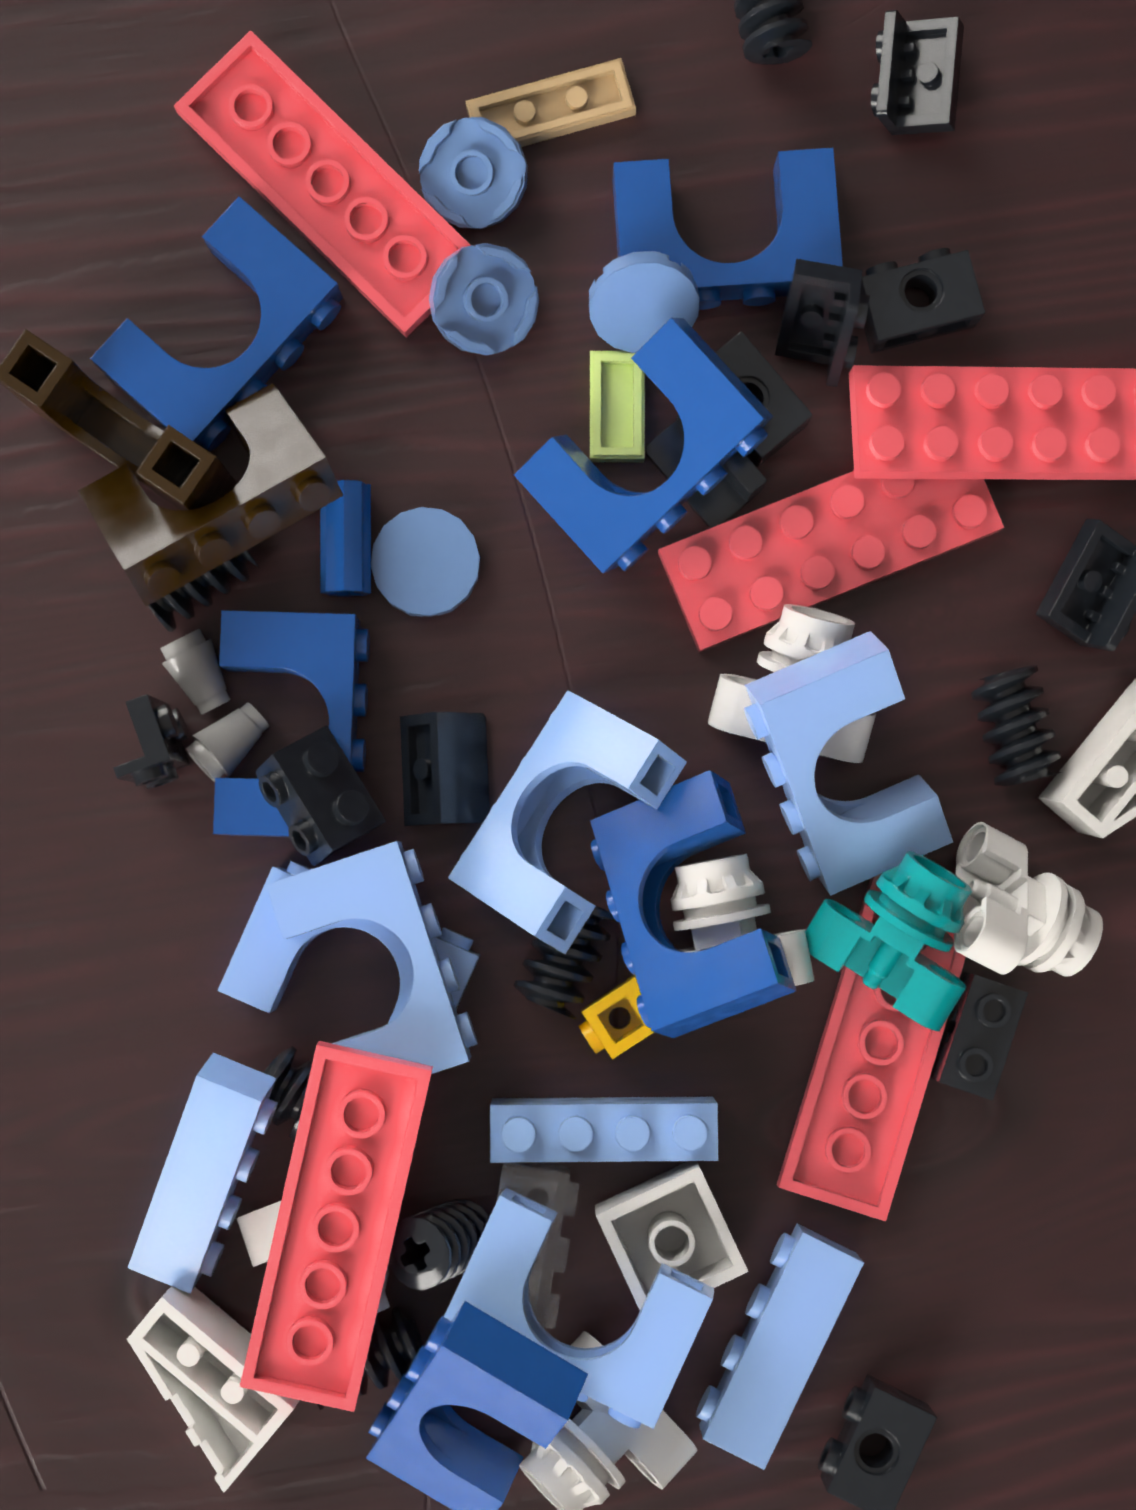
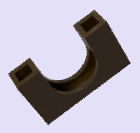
(81, 408)
(170, 548)

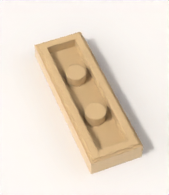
(559, 103)

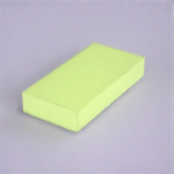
(616, 408)

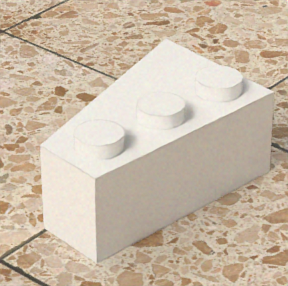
(1100, 778)
(198, 1363)

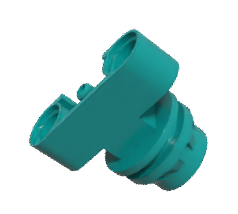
(915, 910)

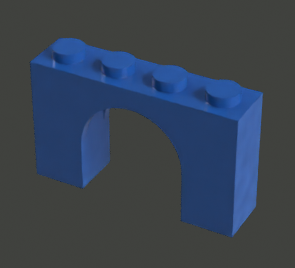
(805, 226)
(293, 302)
(717, 422)
(309, 645)
(638, 853)
(478, 1367)

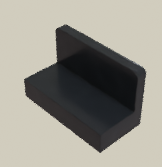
(724, 500)
(444, 768)

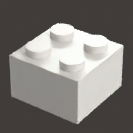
(669, 1223)

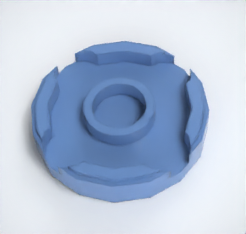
(473, 172)
(639, 297)
(483, 299)
(425, 562)

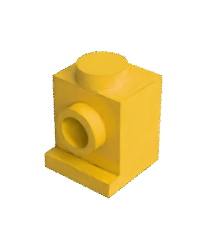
(601, 1033)

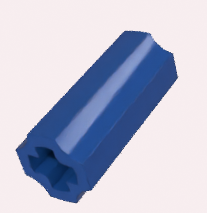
(346, 542)

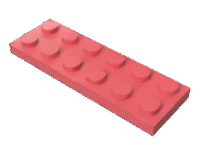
(322, 179)
(993, 422)
(819, 548)
(862, 1094)
(336, 1226)

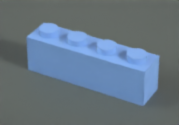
(603, 1129)
(202, 1173)
(778, 1346)

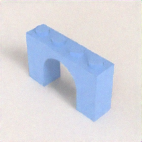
(797, 715)
(572, 751)
(383, 889)
(266, 961)
(627, 1374)

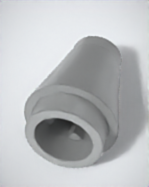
(196, 670)
(227, 741)

